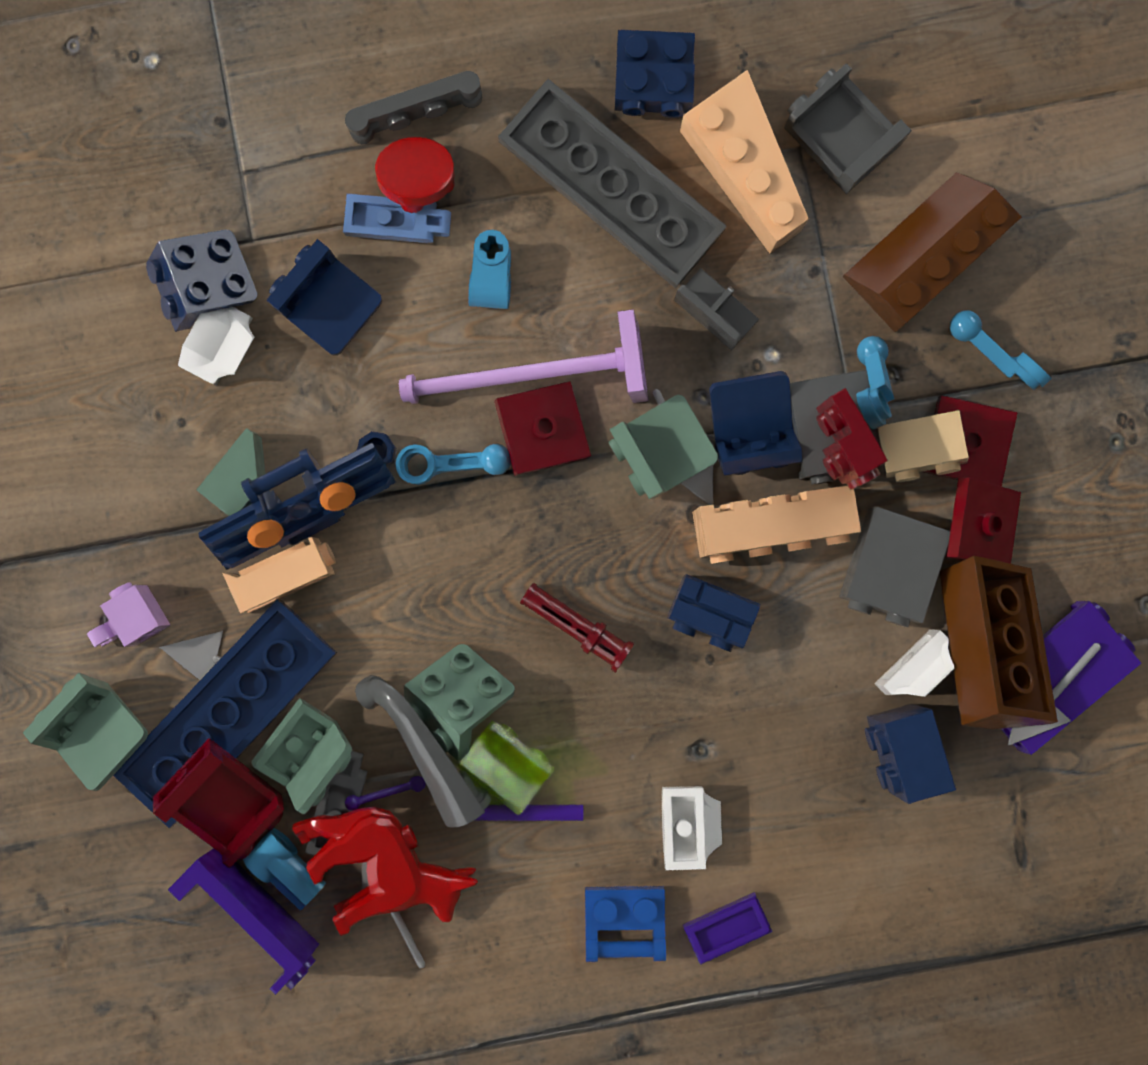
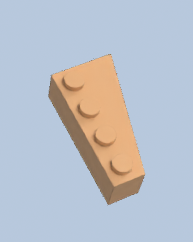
(744, 158)
(776, 522)

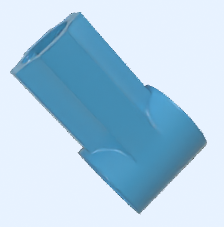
(276, 861)

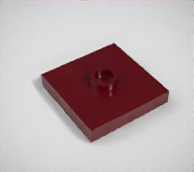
(542, 428)
(987, 438)
(983, 521)

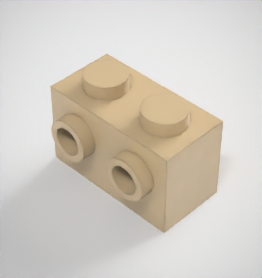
(923, 446)

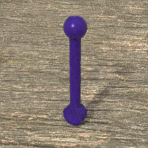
(415, 783)

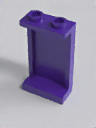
(1064, 648)
(255, 912)

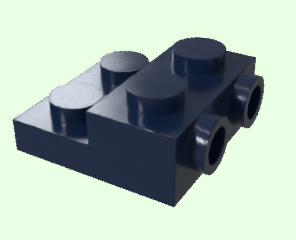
(654, 73)

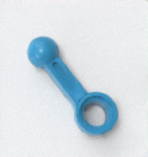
(968, 327)
(874, 400)
(493, 460)

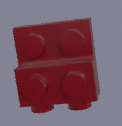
(855, 450)

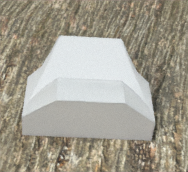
(216, 344)
(919, 667)
(689, 827)

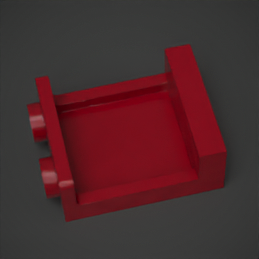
(220, 802)

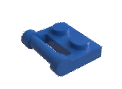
(625, 910)

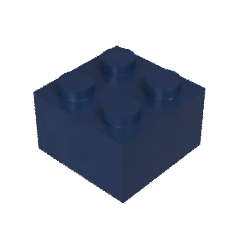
(909, 753)

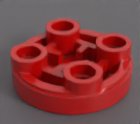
(415, 172)

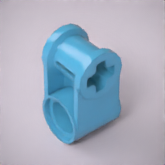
(490, 277)

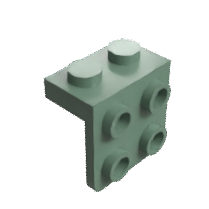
(663, 447)
(457, 696)
(88, 730)
(304, 754)

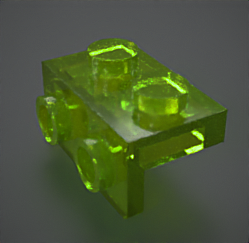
(506, 766)

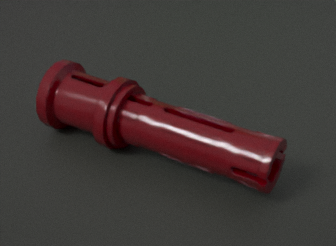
(592, 636)

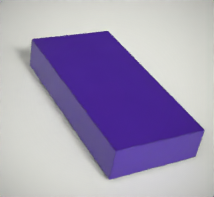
(727, 928)

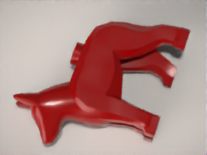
(393, 869)

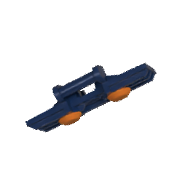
(319, 506)

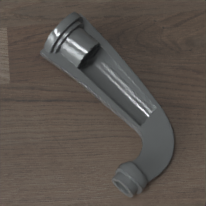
(451, 789)

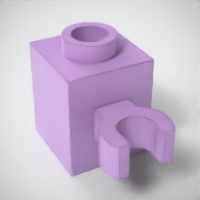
(131, 617)

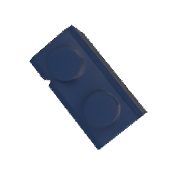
(713, 612)

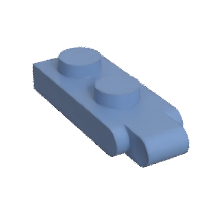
(384, 219)

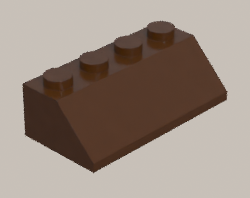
(931, 248)
(997, 645)

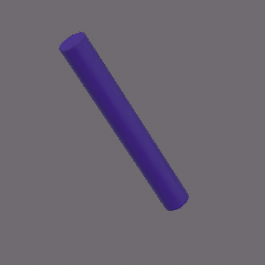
(533, 813)

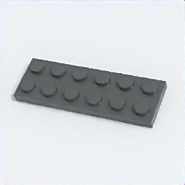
(611, 183)

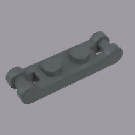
(402, 108)

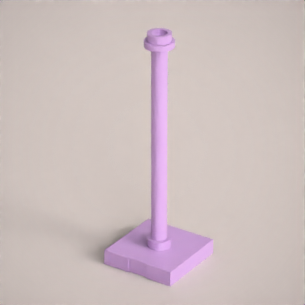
(625, 358)

